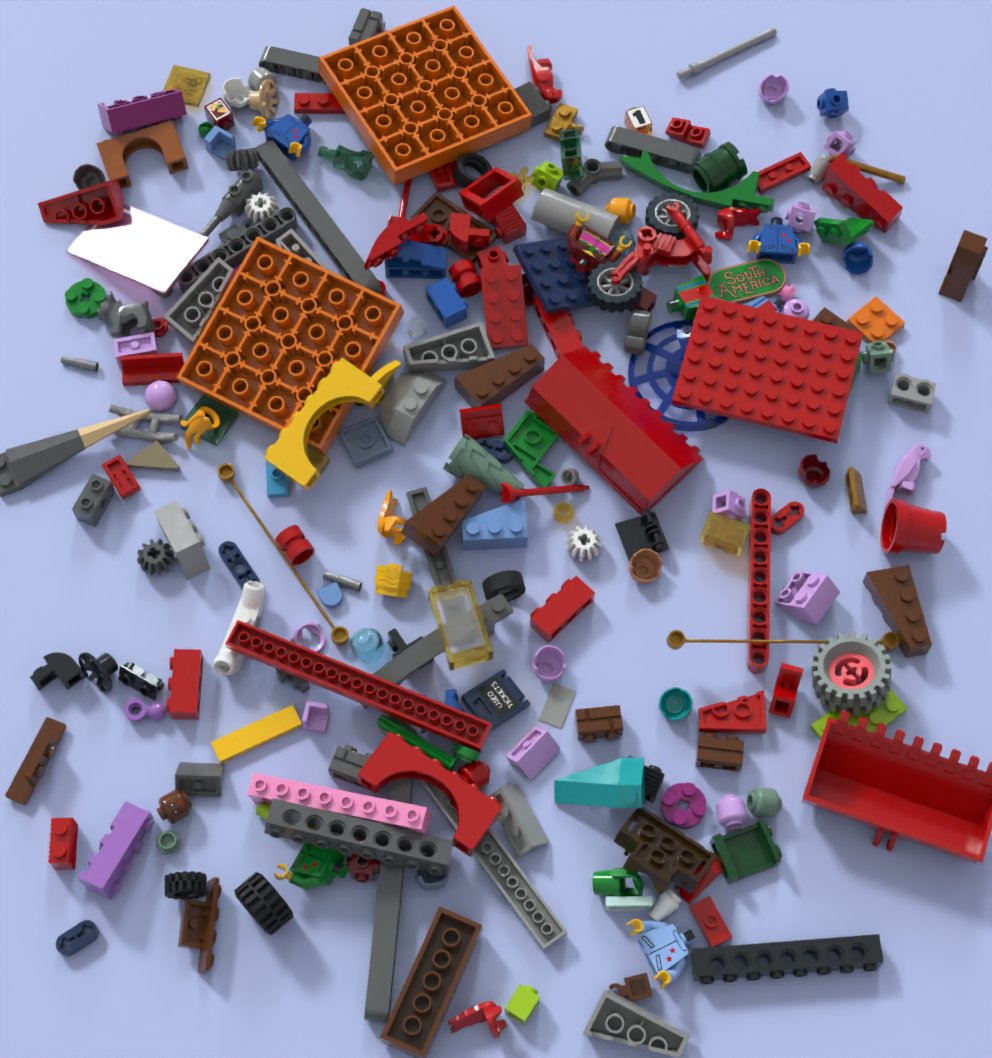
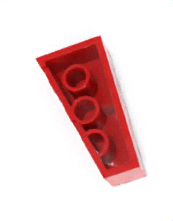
(860, 194)

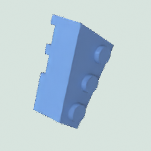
(497, 528)

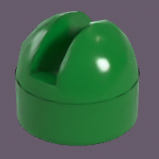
(204, 129)

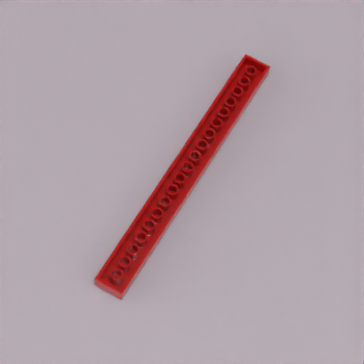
(359, 686)

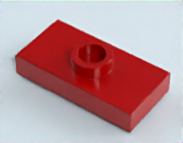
(121, 477)
(710, 922)

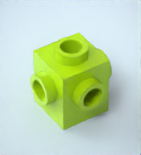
(547, 177)

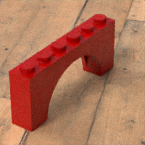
(399, 760)

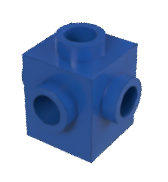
(832, 103)

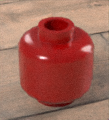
(475, 773)

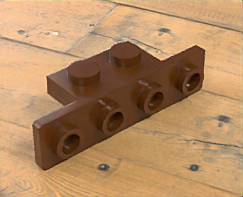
(35, 761)
(198, 925)

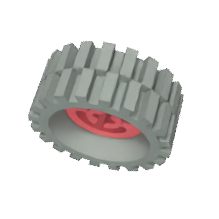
(862, 660)

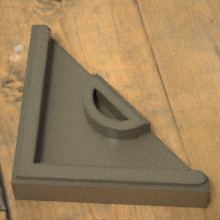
(153, 458)

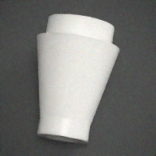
(665, 905)

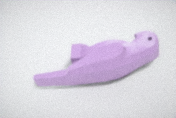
(907, 471)

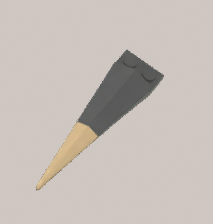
(32, 460)

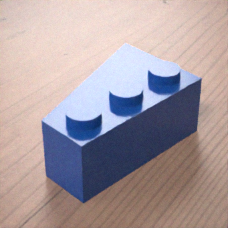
(417, 261)

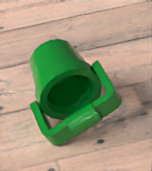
(614, 883)

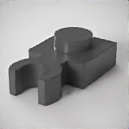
(234, 231)

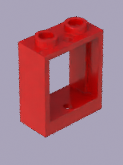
(488, 208)

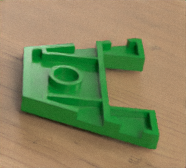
(529, 444)

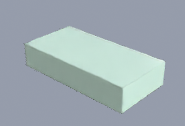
(628, 903)

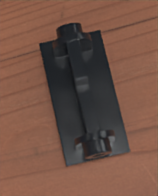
(132, 676)

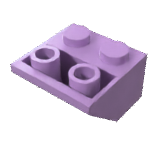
(807, 596)

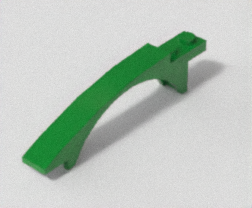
(741, 195)

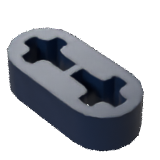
(495, 448)
(74, 933)

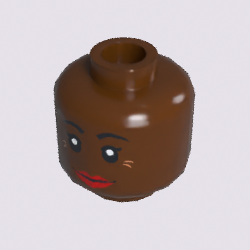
(174, 806)

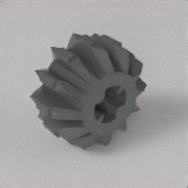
(242, 159)
(157, 549)

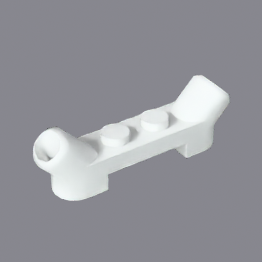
(247, 611)

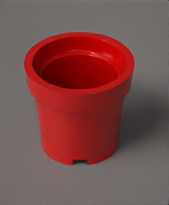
(911, 529)

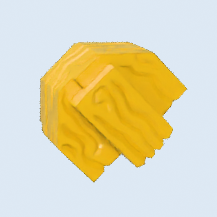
(392, 580)

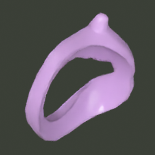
(314, 628)

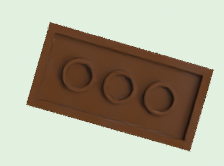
(439, 210)

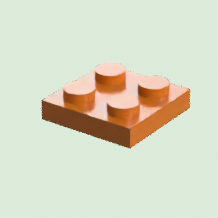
(876, 321)

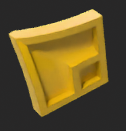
(385, 376)

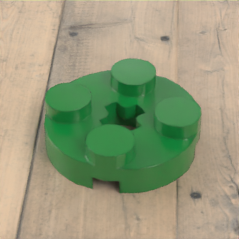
(78, 291)

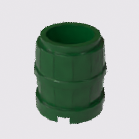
(719, 168)

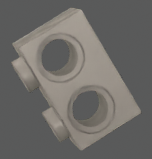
(911, 398)

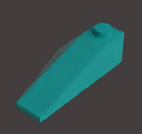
(605, 785)

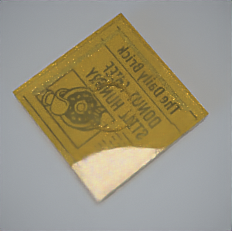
(190, 82)

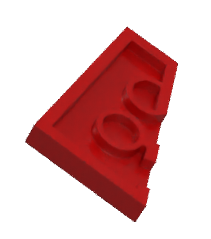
(736, 716)

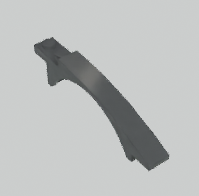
(430, 646)

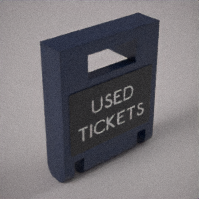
(499, 697)

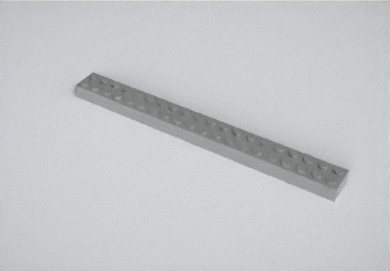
(503, 872)

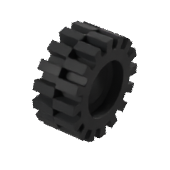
(185, 885)

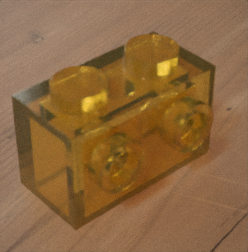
(724, 533)

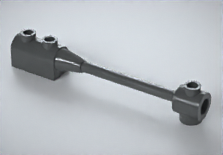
(232, 202)

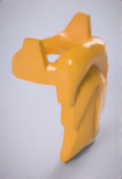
(388, 521)

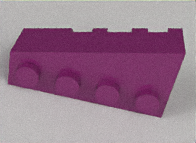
(142, 111)

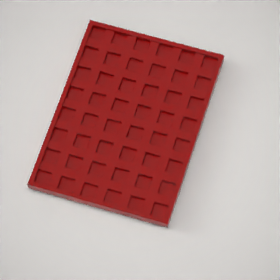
(768, 369)

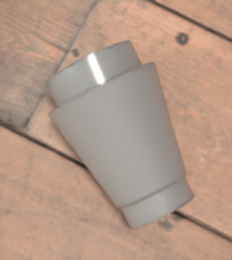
(819, 169)

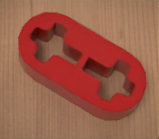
(783, 514)

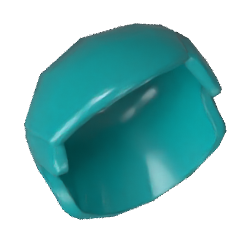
(675, 704)

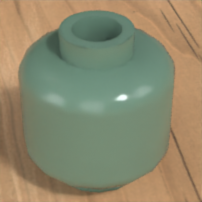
(764, 802)

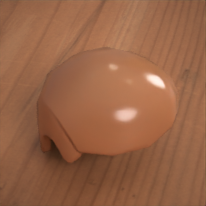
(645, 566)

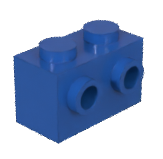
(446, 302)

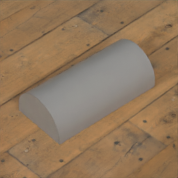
(560, 210)

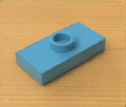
(276, 482)

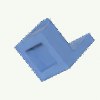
(219, 142)

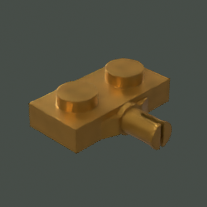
(562, 120)

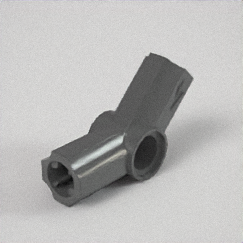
(601, 170)

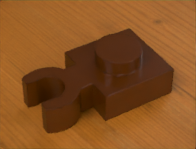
(635, 986)

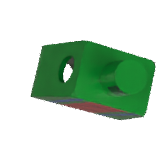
(688, 296)

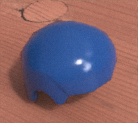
(858, 258)

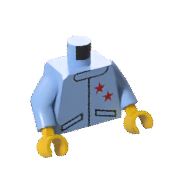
(663, 948)

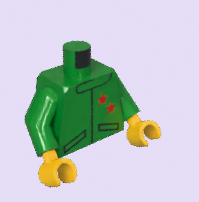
(314, 867)

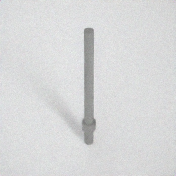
(696, 67)

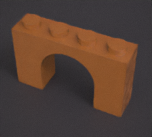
(158, 137)

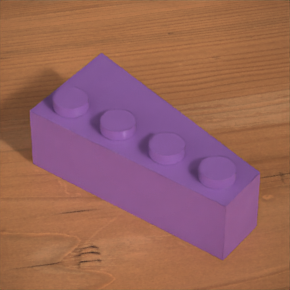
(117, 851)

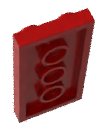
(504, 306)

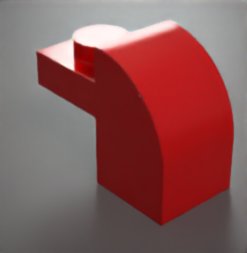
(464, 236)
(785, 690)

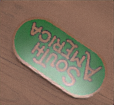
(748, 281)

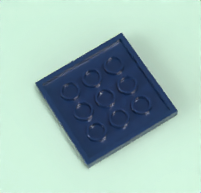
(554, 275)

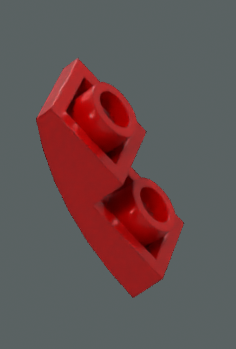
(684, 132)

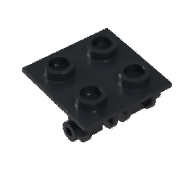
(642, 533)

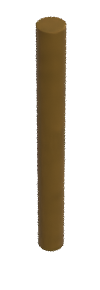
(874, 171)

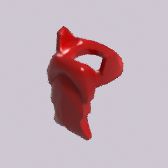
(732, 217)
(480, 1013)

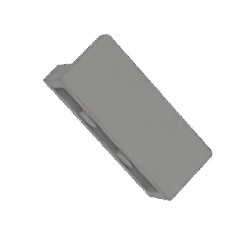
(519, 820)

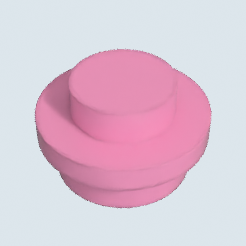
(787, 293)

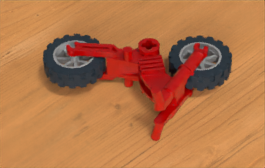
(668, 244)

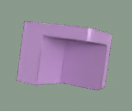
(316, 717)

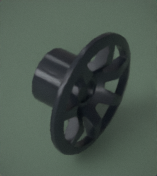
(101, 669)

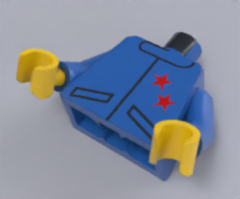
(288, 133)
(778, 243)

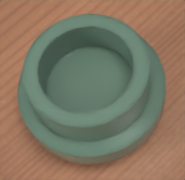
(168, 842)

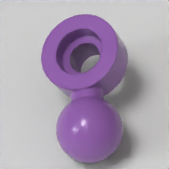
(155, 711)

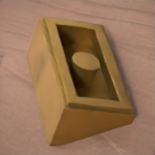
(855, 491)

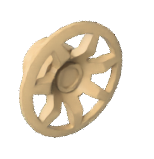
(263, 101)

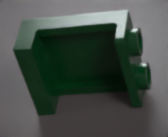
(746, 851)

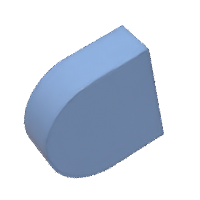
(330, 595)

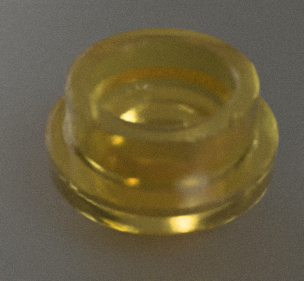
(563, 506)

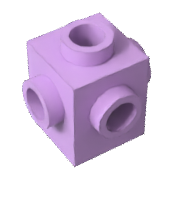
(835, 140)
(804, 210)
(729, 505)

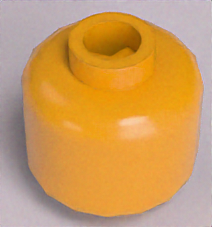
(622, 207)

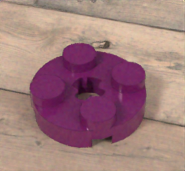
(678, 817)

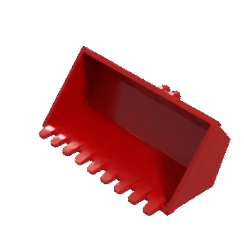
(612, 428)
(902, 789)

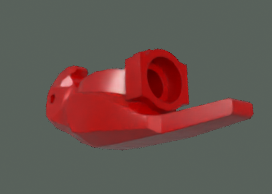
(543, 78)

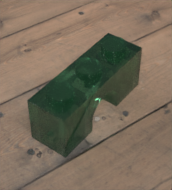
(571, 154)

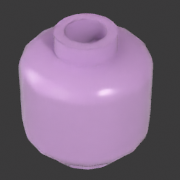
(796, 308)
(731, 812)

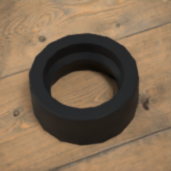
(472, 160)
(507, 582)

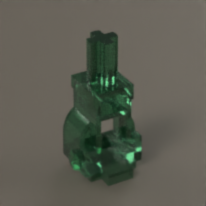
(341, 160)

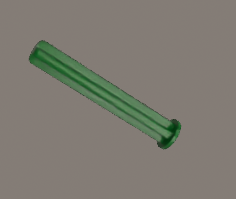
(414, 740)

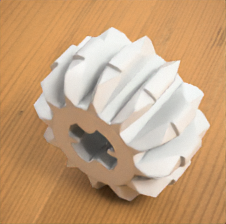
(260, 207)
(583, 535)

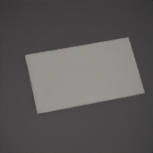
(557, 705)

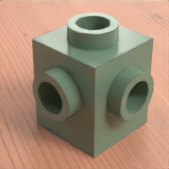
(878, 357)

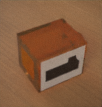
(638, 120)

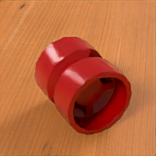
(465, 278)
(294, 545)

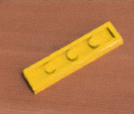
(256, 734)

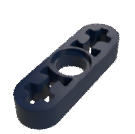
(239, 559)

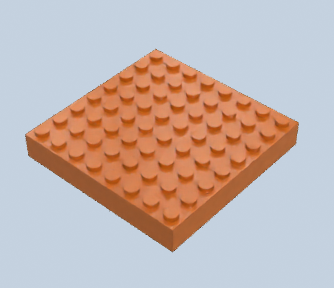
(424, 94)
(282, 334)

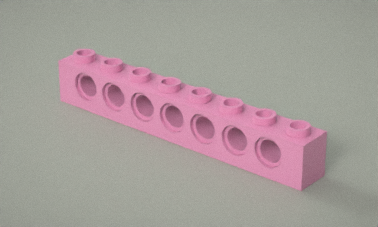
(351, 804)

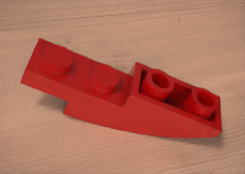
(392, 237)

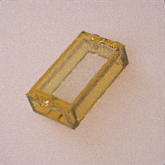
(460, 624)

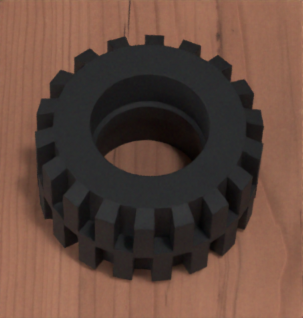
(264, 903)

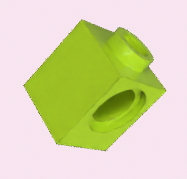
(522, 1003)

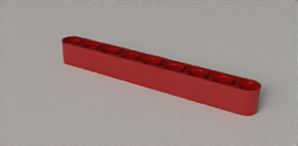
(755, 588)

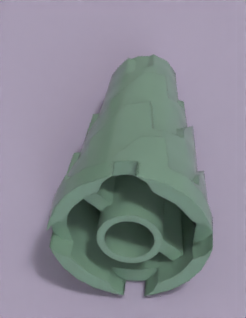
(472, 459)

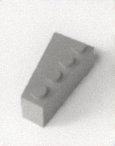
(450, 351)

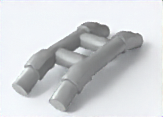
(155, 419)

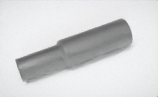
(80, 363)
(343, 581)

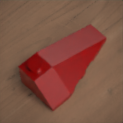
(91, 205)

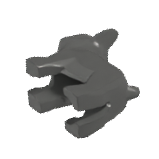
(126, 316)

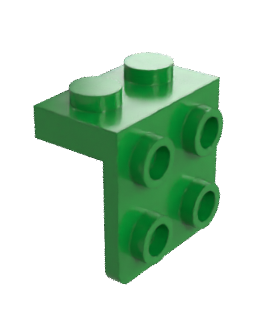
(842, 231)

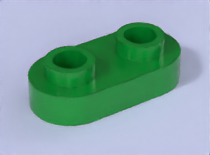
(465, 753)

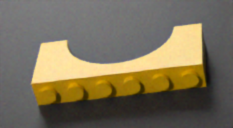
(341, 386)

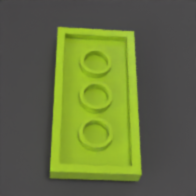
(885, 714)

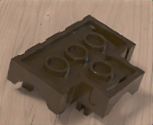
(662, 852)

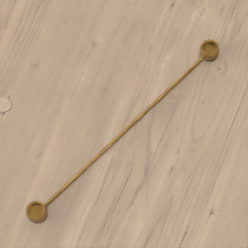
(339, 634)
(676, 640)

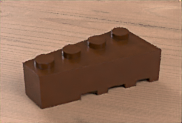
(499, 378)
(441, 518)

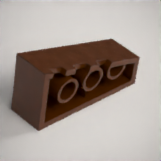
(899, 603)

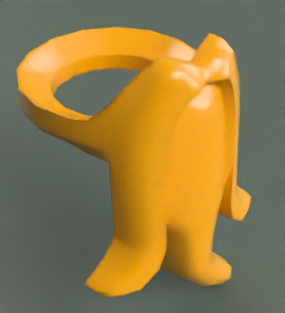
(199, 424)

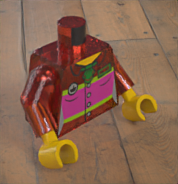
(590, 248)

